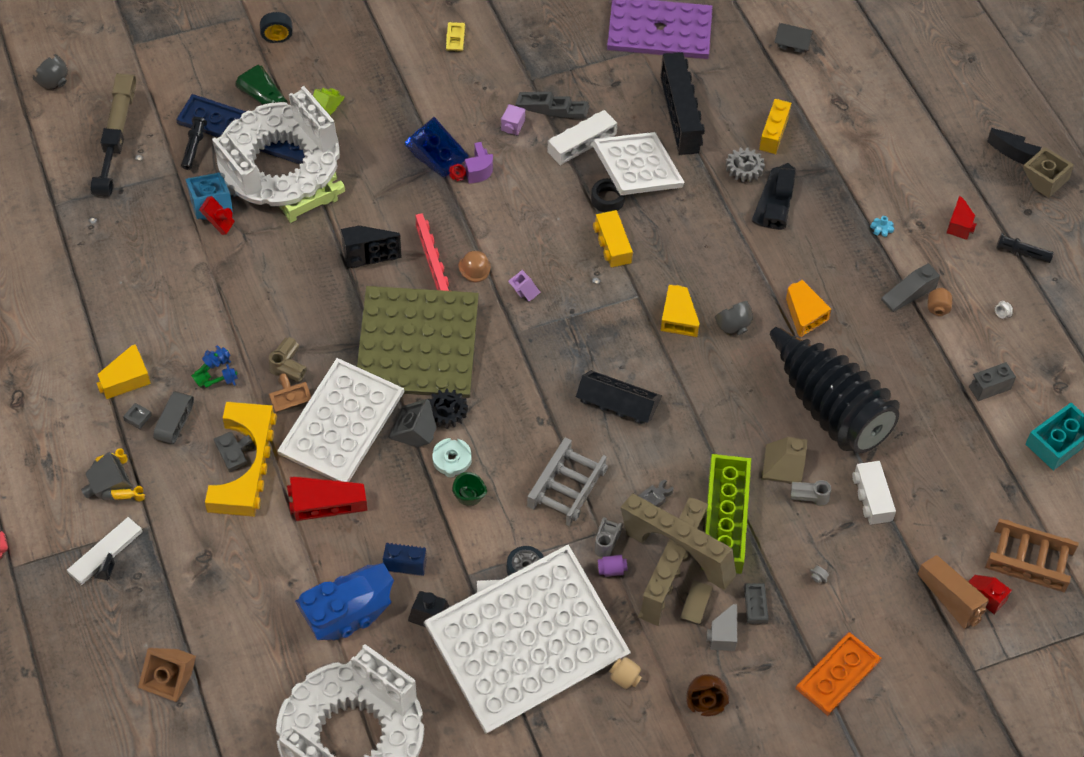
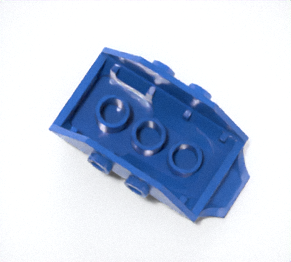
(347, 603)

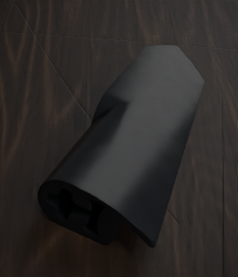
(775, 199)

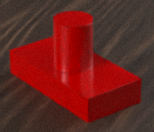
(218, 216)

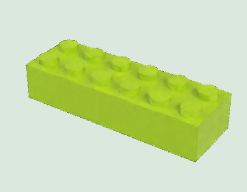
(729, 503)

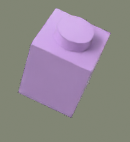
(513, 119)

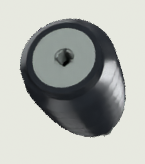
(837, 393)

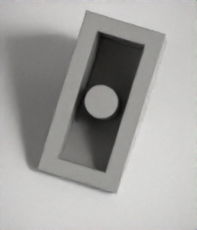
(724, 631)

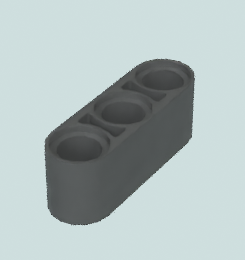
(173, 417)

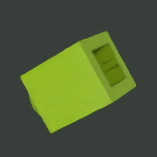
(328, 99)

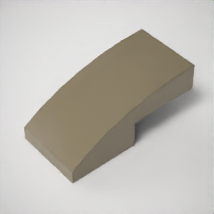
(696, 602)

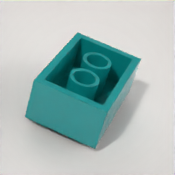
(1058, 436)

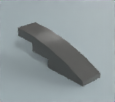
(549, 105)

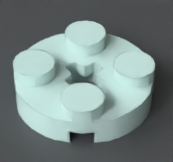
(453, 447)

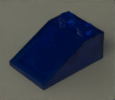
(436, 148)

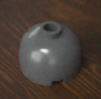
(51, 73)
(735, 319)

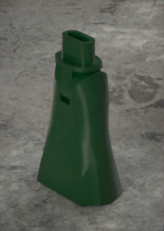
(259, 86)

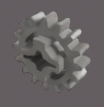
(745, 164)

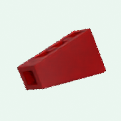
(324, 498)

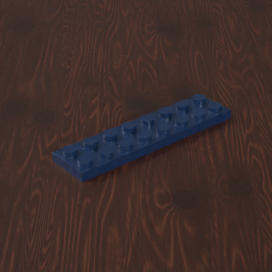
(221, 116)

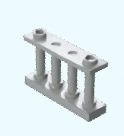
(556, 466)

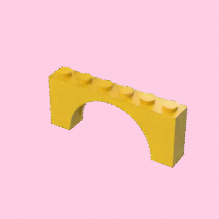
(242, 494)

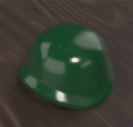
(469, 488)

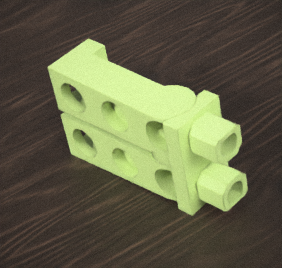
(322, 196)

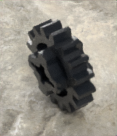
(446, 406)

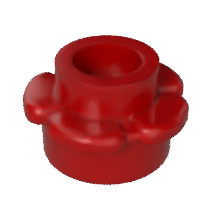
(457, 168)

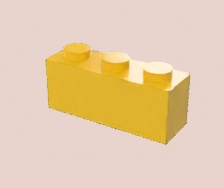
(775, 126)
(613, 239)

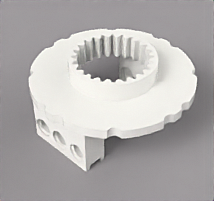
(302, 123)
(362, 682)

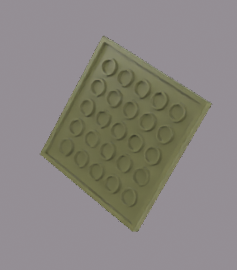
(419, 338)

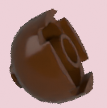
(707, 695)

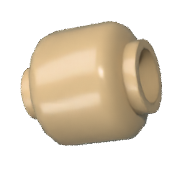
(625, 673)

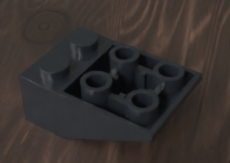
(369, 245)

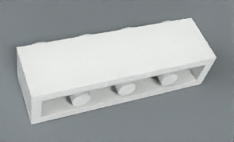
(580, 137)

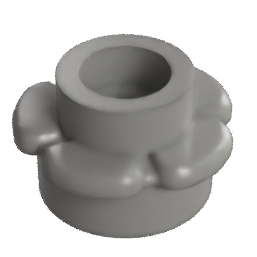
(819, 574)

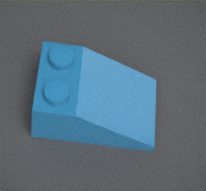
(205, 186)

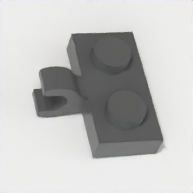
(232, 451)

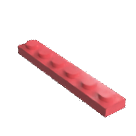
(431, 253)

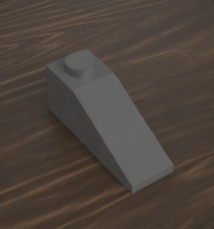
(912, 287)

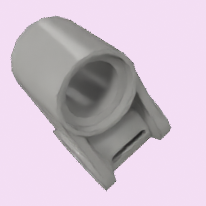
(608, 534)

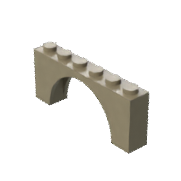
(715, 557)

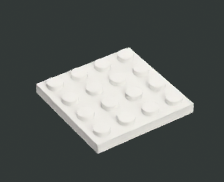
(637, 163)

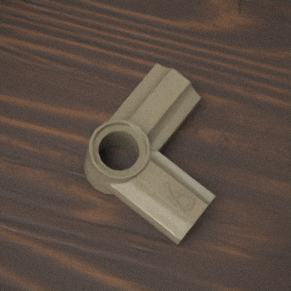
(281, 362)

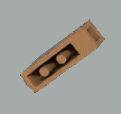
(953, 591)

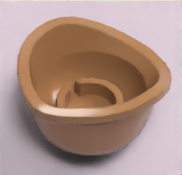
(474, 266)

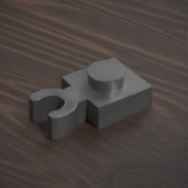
(657, 496)

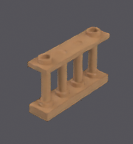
(1026, 571)

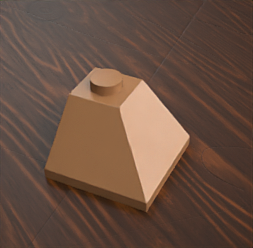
(166, 672)

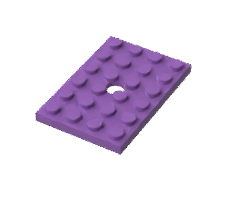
(634, 27)

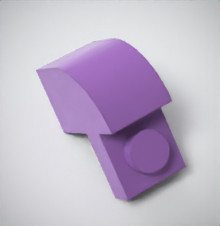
(479, 167)

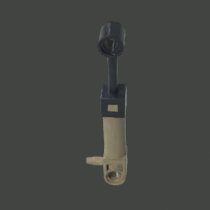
(112, 135)

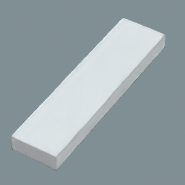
(112, 543)

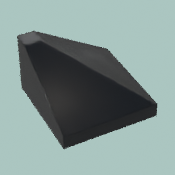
(106, 568)

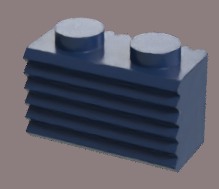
(405, 559)

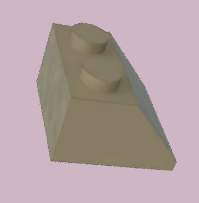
(1048, 171)

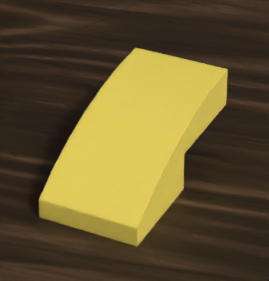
(455, 36)

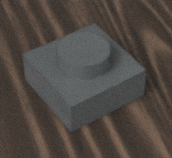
(137, 416)

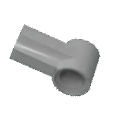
(810, 491)

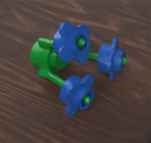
(211, 360)

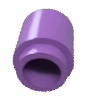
(612, 565)

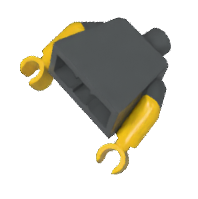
(109, 479)

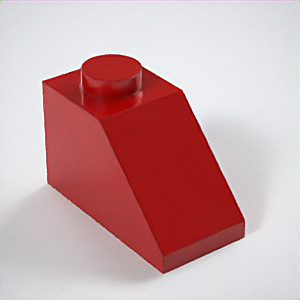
(962, 220)
(993, 590)

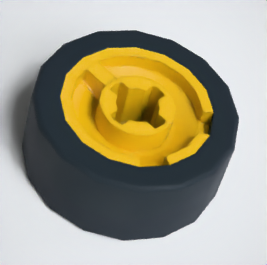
(276, 27)

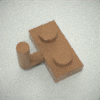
(290, 395)

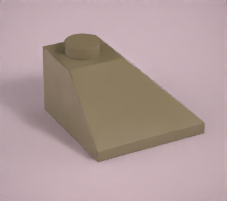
(785, 460)

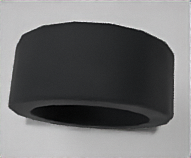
(602, 205)

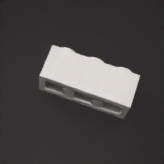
(874, 492)

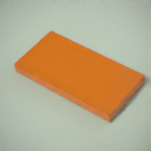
(838, 673)

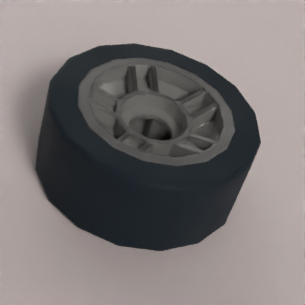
(522, 557)

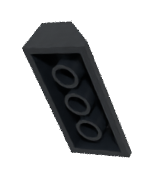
(618, 396)

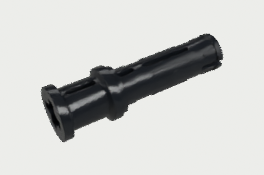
(195, 135)
(1015, 246)

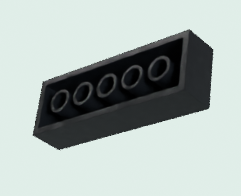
(681, 103)

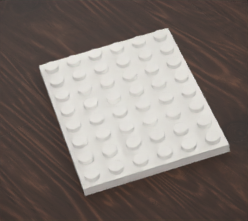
(526, 638)

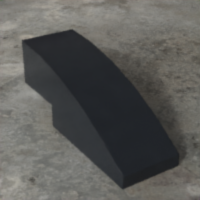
(1012, 145)

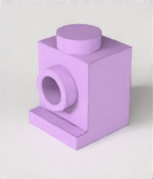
(524, 286)

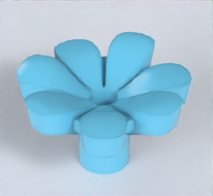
(882, 225)

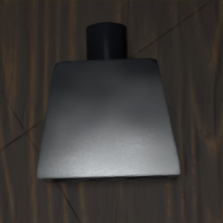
(425, 607)

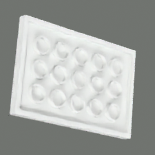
(341, 421)

